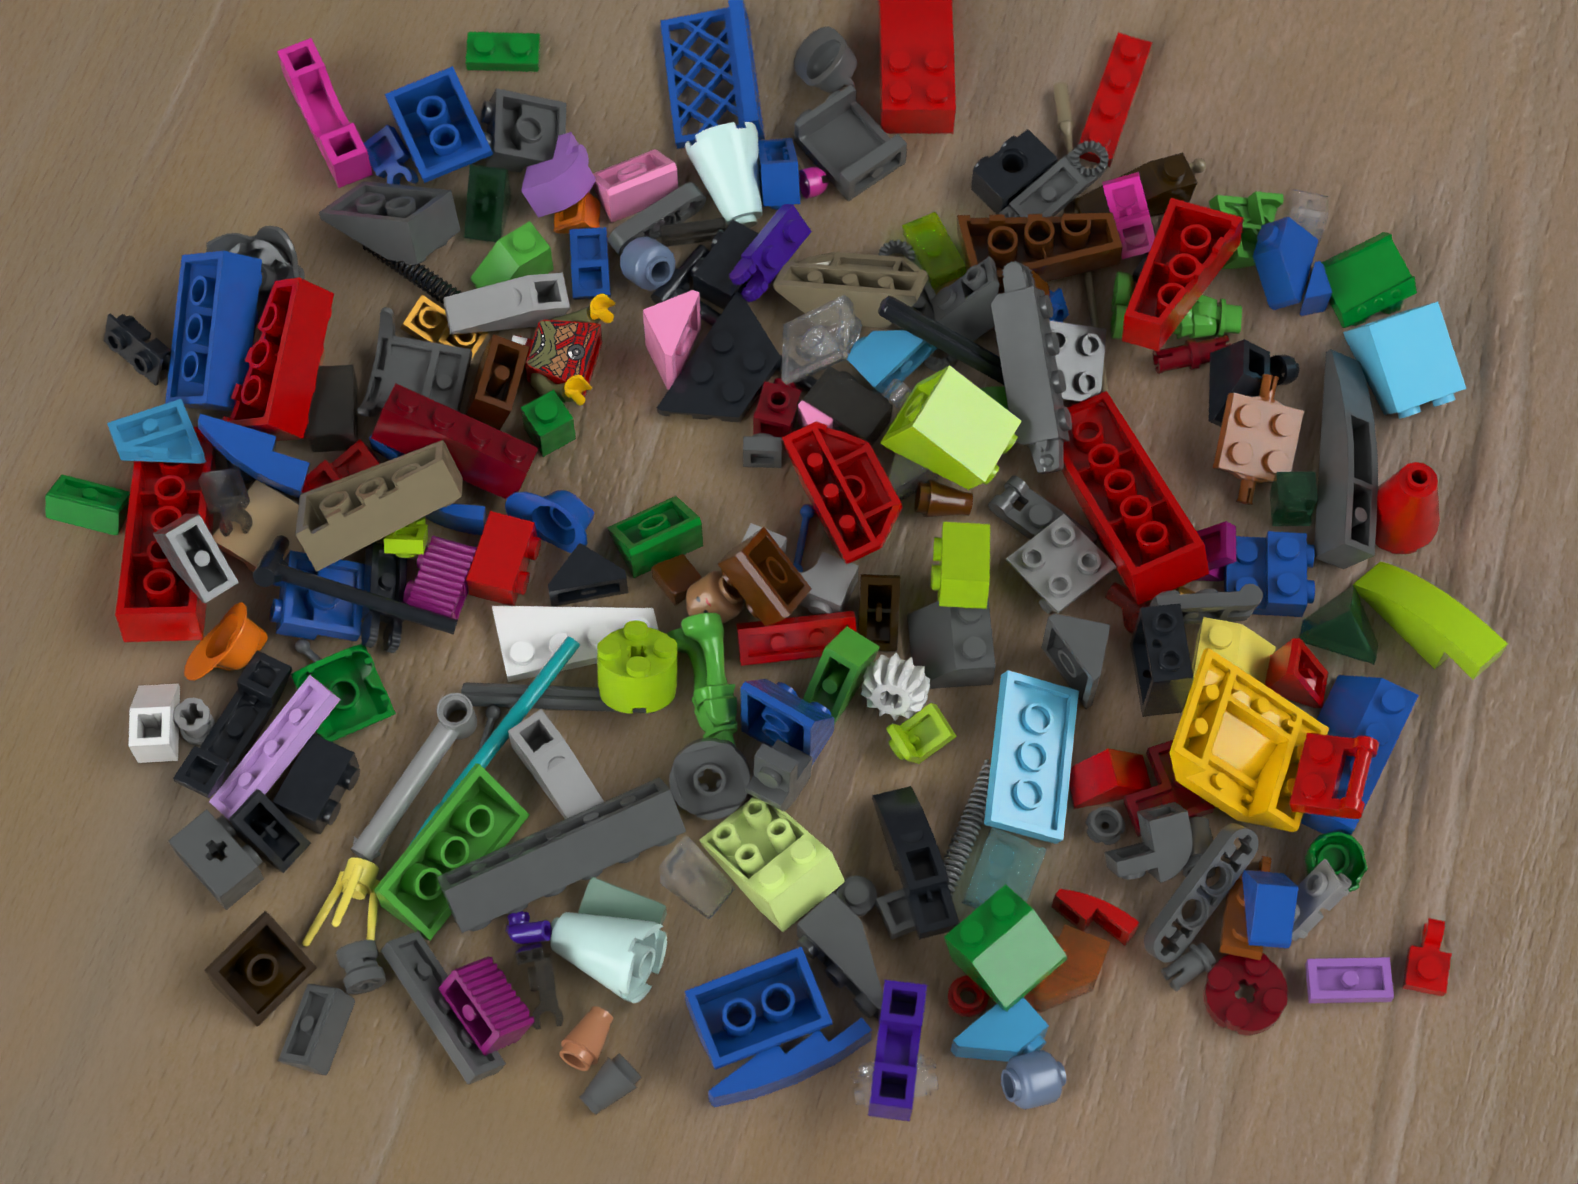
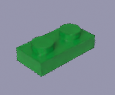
(503, 51)

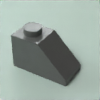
(196, 556)

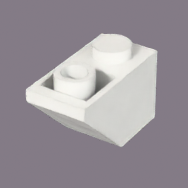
(152, 723)

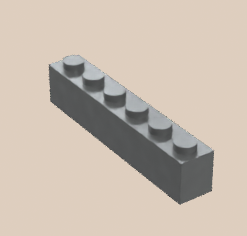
(561, 855)

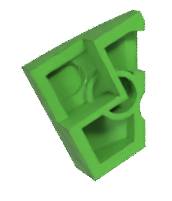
(1257, 210)

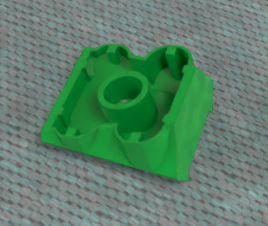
(1368, 280)
(356, 682)

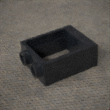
(1162, 649)

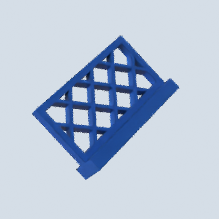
(740, 62)

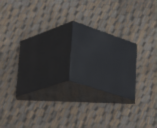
(586, 578)
(268, 831)

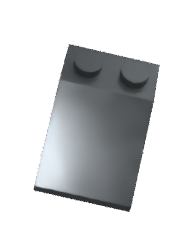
(395, 219)

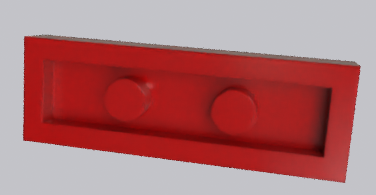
(790, 637)

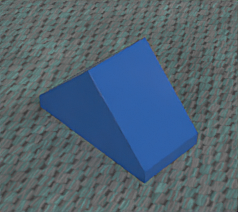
(1269, 908)

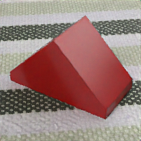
(1297, 674)
(1107, 778)

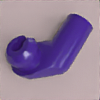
(524, 932)

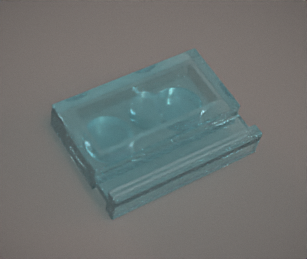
(1002, 862)

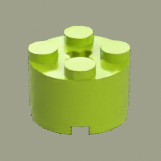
(637, 668)

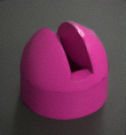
(811, 182)

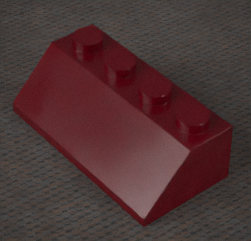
(479, 451)

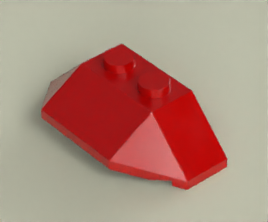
(844, 488)

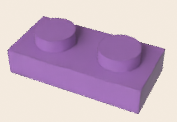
(1349, 980)

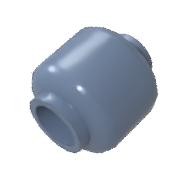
(647, 263)
(1033, 1079)

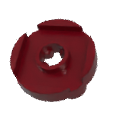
(1237, 1013)

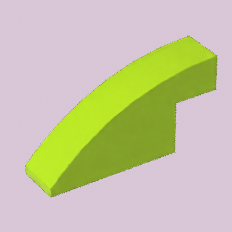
(1430, 619)

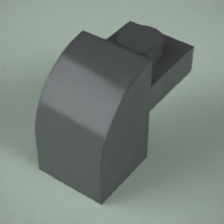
(779, 774)
(1163, 848)

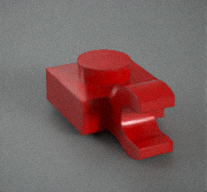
(1426, 965)

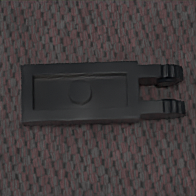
(387, 577)

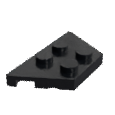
(725, 369)

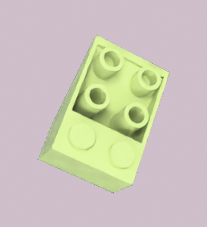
(773, 861)

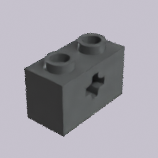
(225, 879)

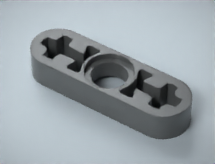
(671, 209)

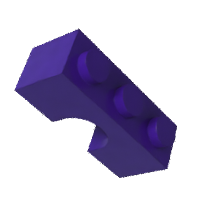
(897, 1050)

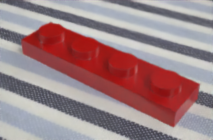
(1115, 95)

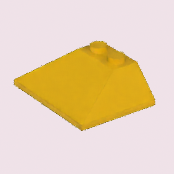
(1241, 744)

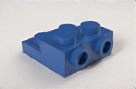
(1278, 568)
(311, 613)

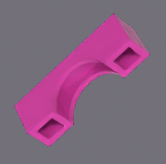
(323, 113)

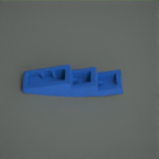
(776, 1070)

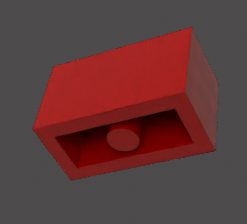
(503, 559)

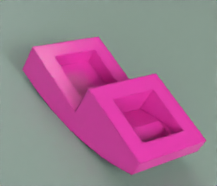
(1131, 214)

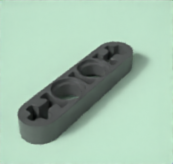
(1196, 888)

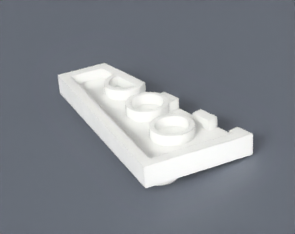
(535, 633)

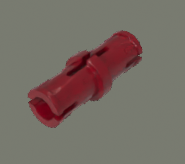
(1189, 355)

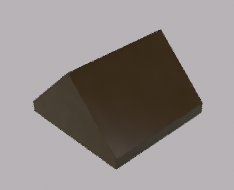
(260, 969)

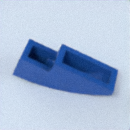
(254, 454)

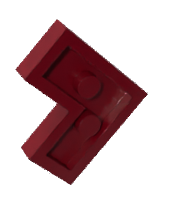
(1167, 791)

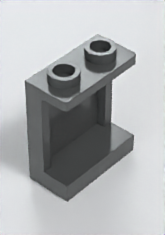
(848, 143)

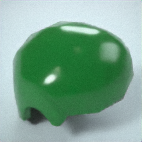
(1341, 852)

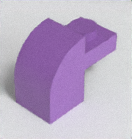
(559, 181)

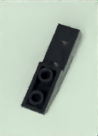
(917, 861)

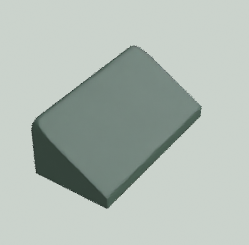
(613, 901)

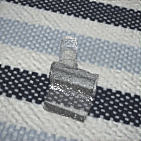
(897, 392)

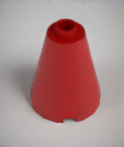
(1407, 509)

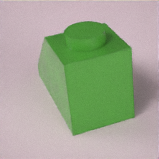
(515, 256)
(841, 671)

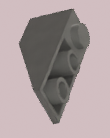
(840, 943)

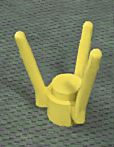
(355, 883)

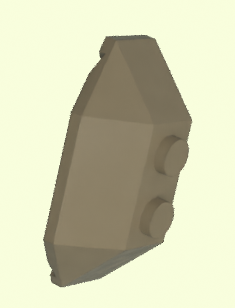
(860, 277)

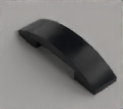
(237, 727)

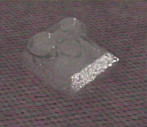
(818, 339)

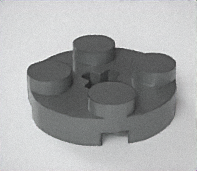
(690, 765)

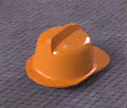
(227, 645)

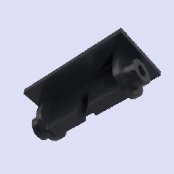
(128, 339)

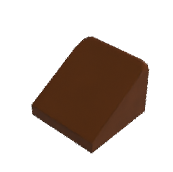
(675, 577)

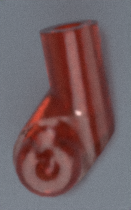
(1130, 609)

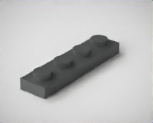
(422, 977)

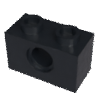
(1020, 153)

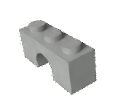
(830, 579)

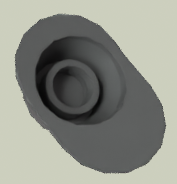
(825, 60)

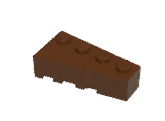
(1044, 244)

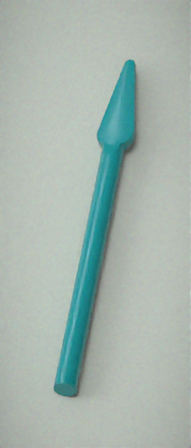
(516, 714)

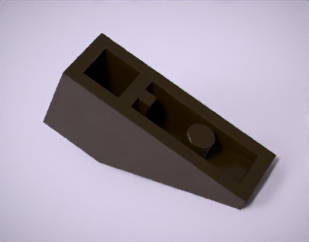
(1160, 180)

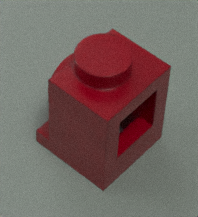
(779, 418)

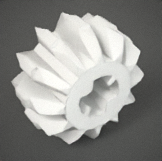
(895, 686)

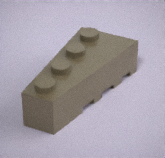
(375, 503)

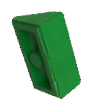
(87, 504)

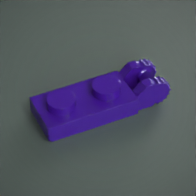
(770, 251)

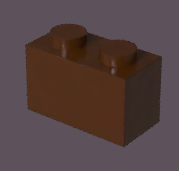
(496, 381)

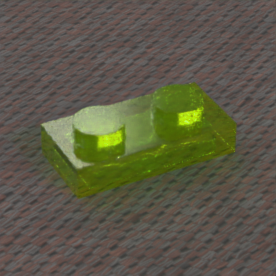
(934, 249)

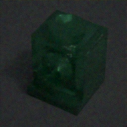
(1293, 498)

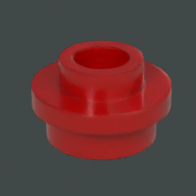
(964, 1009)

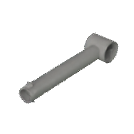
(416, 774)

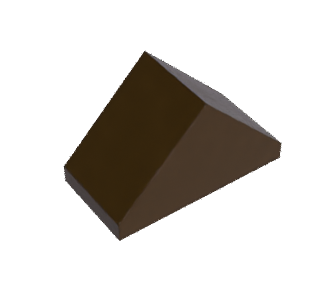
(879, 610)

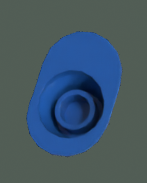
(558, 516)

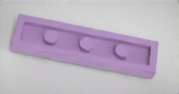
(276, 746)

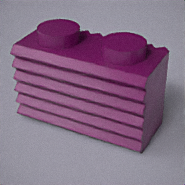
(441, 577)
(486, 1005)

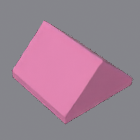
(635, 184)
(671, 333)

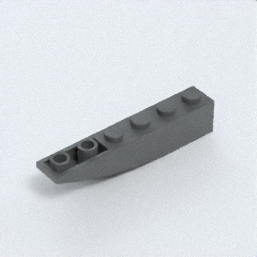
(1346, 467)

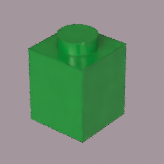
(548, 423)

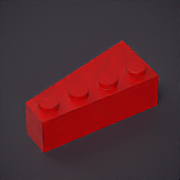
(1181, 264)
(284, 361)

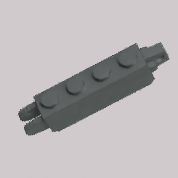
(1030, 367)

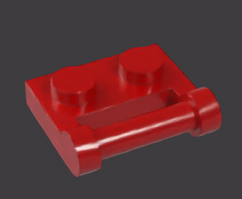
(1321, 774)

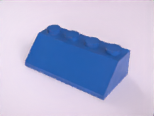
(213, 328)
(1362, 709)

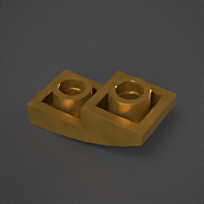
(430, 324)

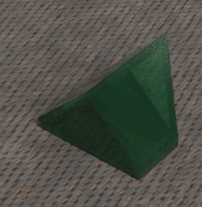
(1342, 628)

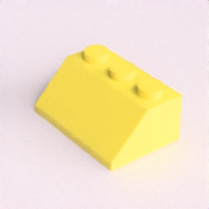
(1236, 645)

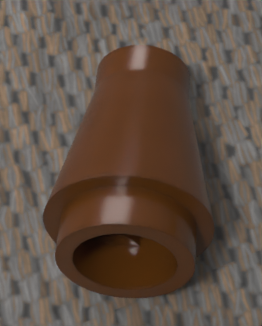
(938, 499)

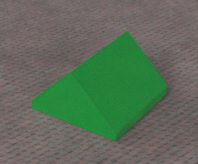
(657, 535)

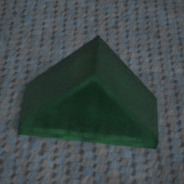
(487, 203)

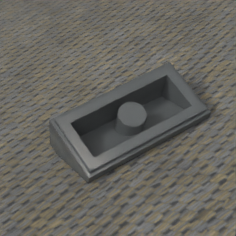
(317, 1029)

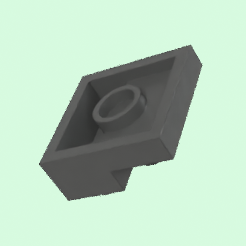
(521, 129)

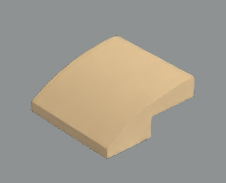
(271, 516)

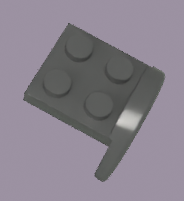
(419, 365)

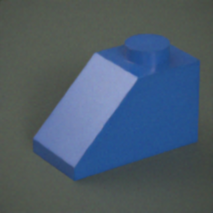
(1284, 261)

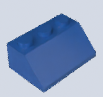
(757, 1008)

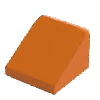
(578, 216)

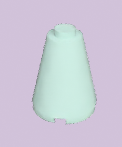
(730, 170)
(611, 950)

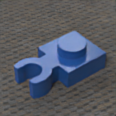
(388, 156)

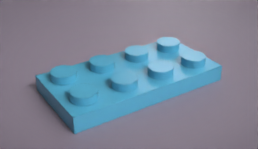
(1031, 757)

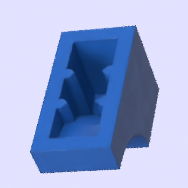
(778, 172)

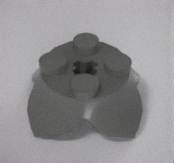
(271, 246)

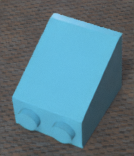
(1408, 360)

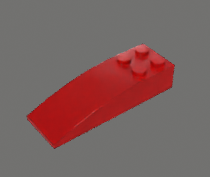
(917, 66)
(1129, 502)
(151, 595)

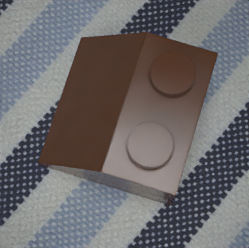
(764, 577)

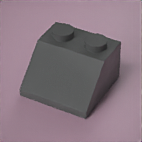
(952, 645)

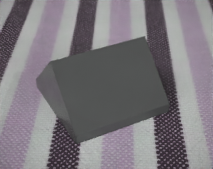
(1077, 652)

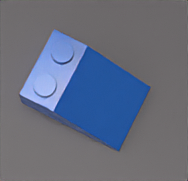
(438, 124)
(776, 713)

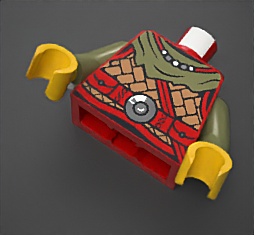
(567, 351)

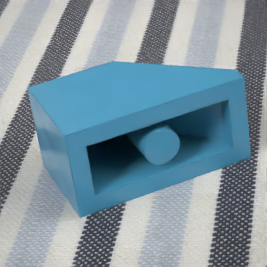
(888, 356)
(1002, 1034)

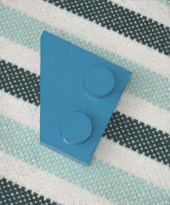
(157, 436)

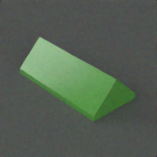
(466, 827)

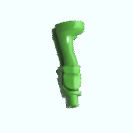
(1203, 319)
(712, 696)

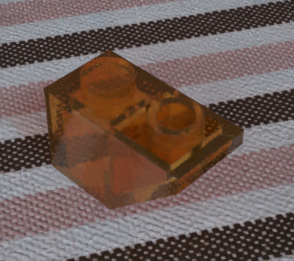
(1076, 974)

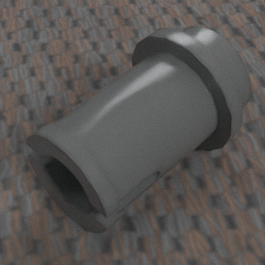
(1190, 964)

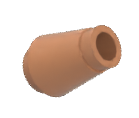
(586, 1040)

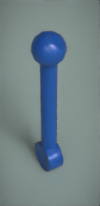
(807, 512)

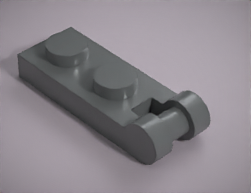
(1034, 516)
(1213, 604)

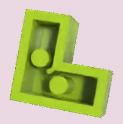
(963, 565)

